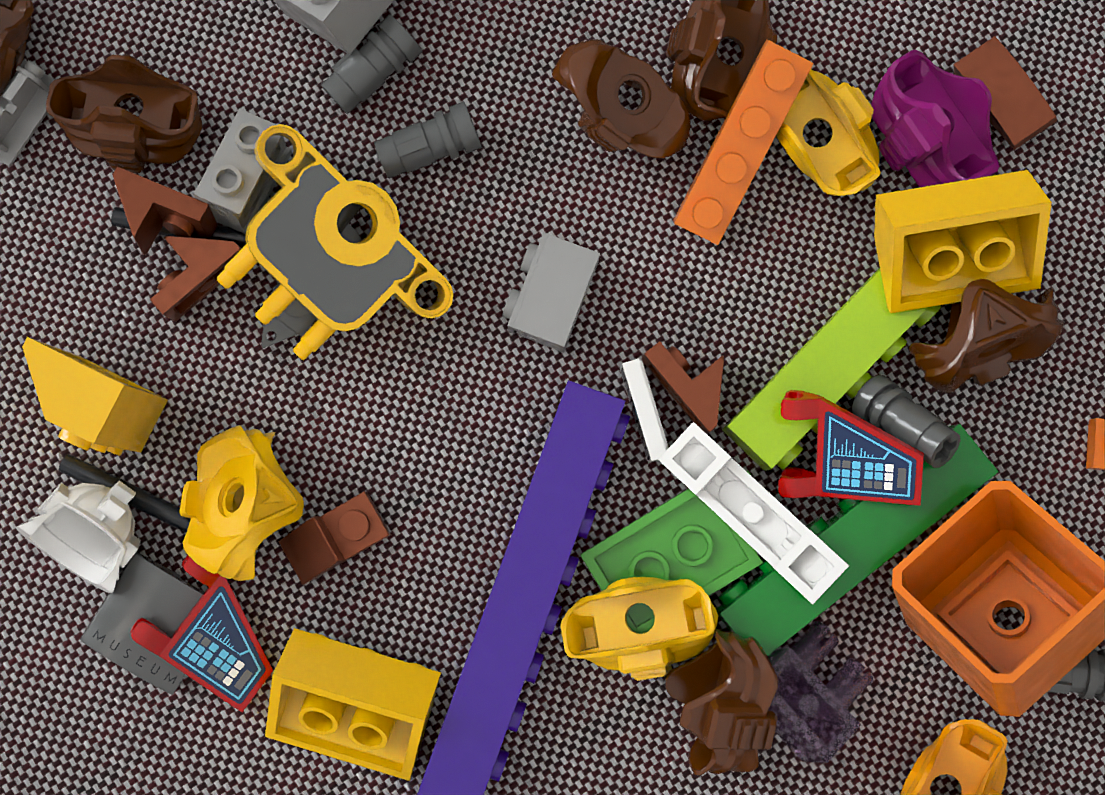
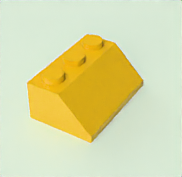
(960, 232)
(90, 401)
(350, 703)

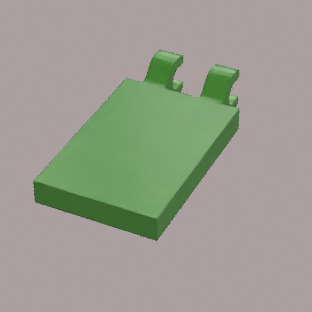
(672, 543)

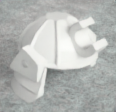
(86, 531)

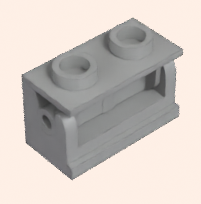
(234, 179)
(551, 292)

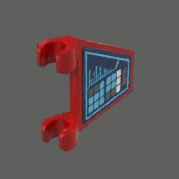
(852, 457)
(212, 642)

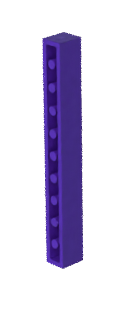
(524, 593)

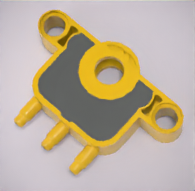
(301, 248)

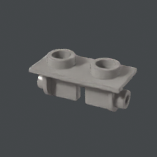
(22, 109)

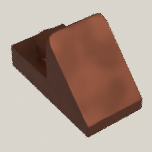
(155, 205)
(185, 289)
(696, 397)
(334, 537)

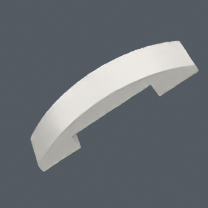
(753, 513)

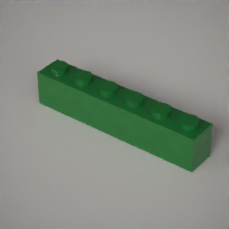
(863, 537)

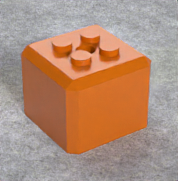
(999, 556)

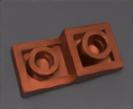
(1017, 104)

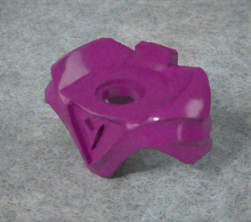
(934, 122)

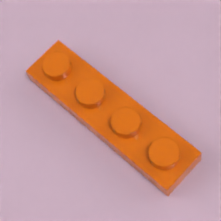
(742, 141)

